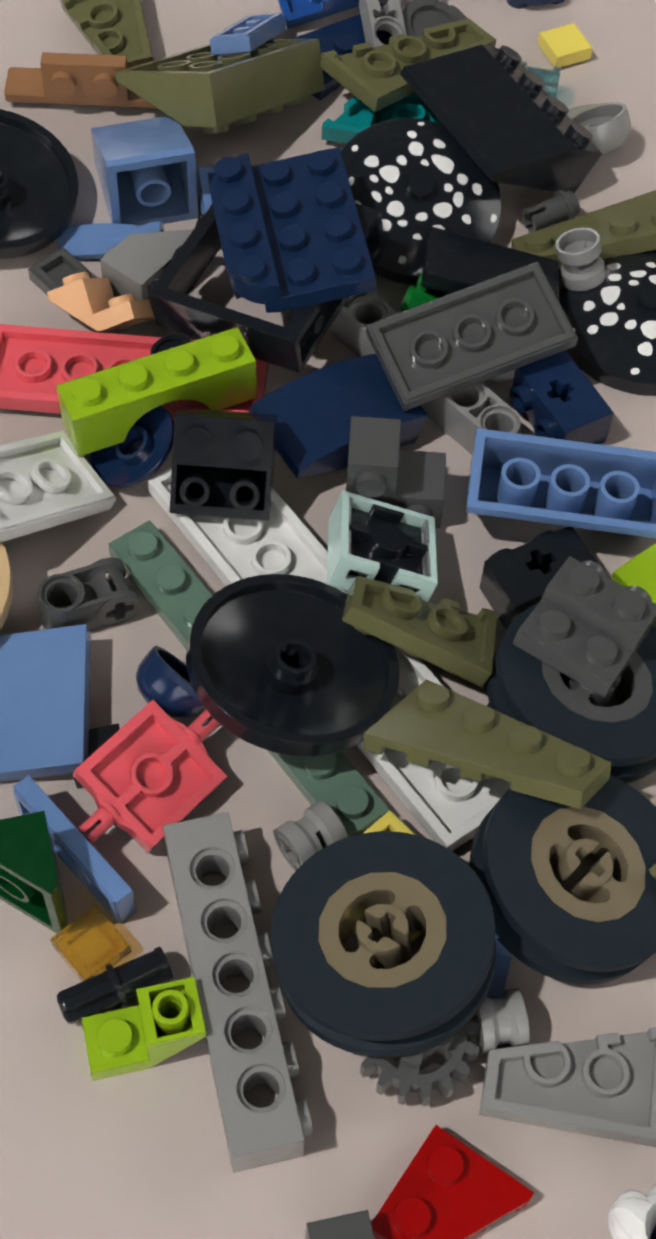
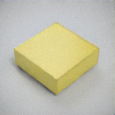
(564, 45)

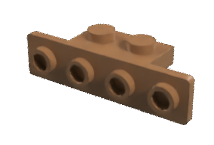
(72, 81)

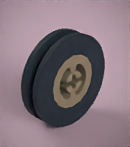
(610, 914)
(367, 996)

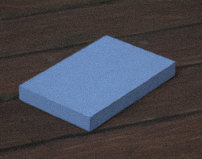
(44, 701)

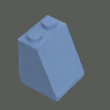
(146, 171)

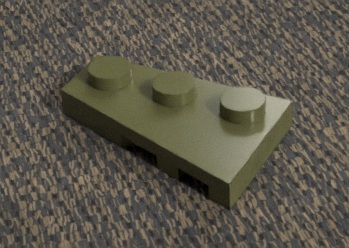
(112, 27)
(434, 632)

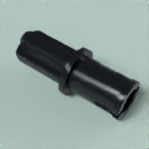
(114, 986)

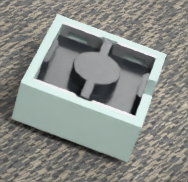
(381, 545)

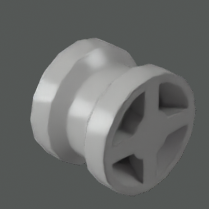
(502, 1021)

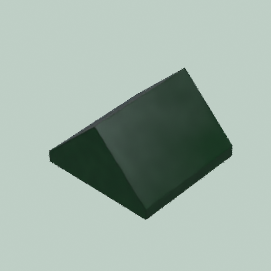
(31, 870)

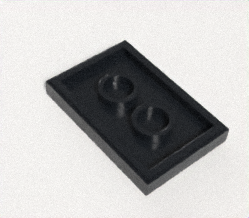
(462, 261)

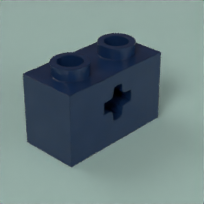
(560, 400)

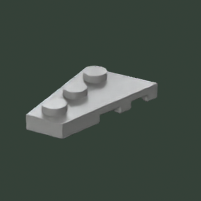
(578, 1087)

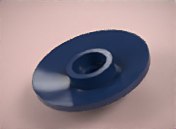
(141, 452)

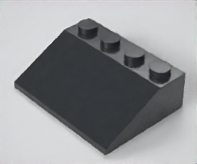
(505, 118)

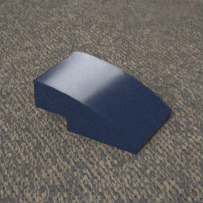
(318, 411)

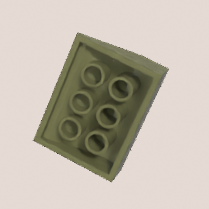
(228, 87)

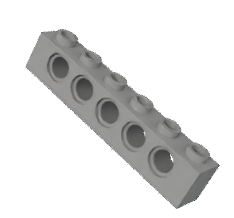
(252, 1133)

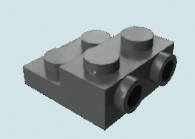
(587, 625)

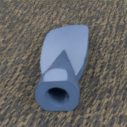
(94, 240)

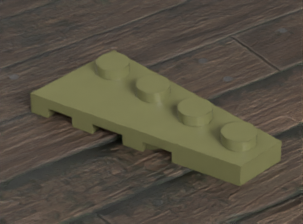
(375, 71)
(622, 227)
(487, 745)

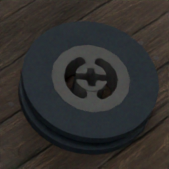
(538, 697)

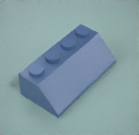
(563, 483)

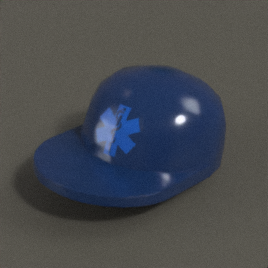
(167, 682)

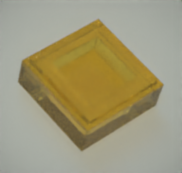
(90, 944)

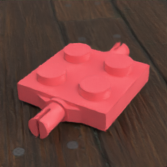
(149, 775)

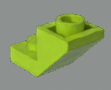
(147, 1033)

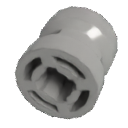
(580, 257)
(309, 834)

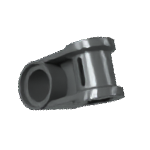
(89, 596)

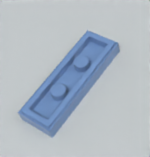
(247, 34)
(78, 852)

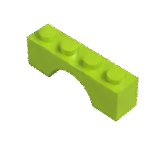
(108, 403)

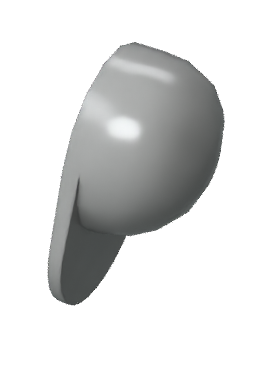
(606, 122)

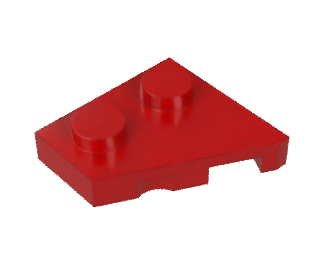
(448, 1194)

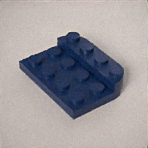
(290, 230)

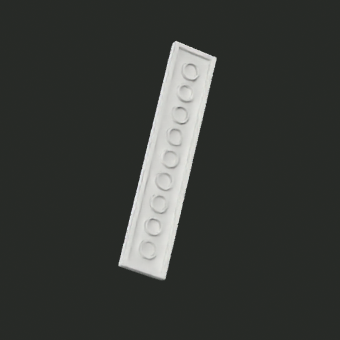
(238, 548)

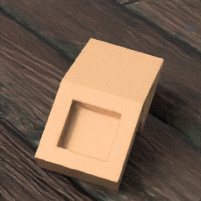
(95, 305)

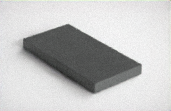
(471, 336)

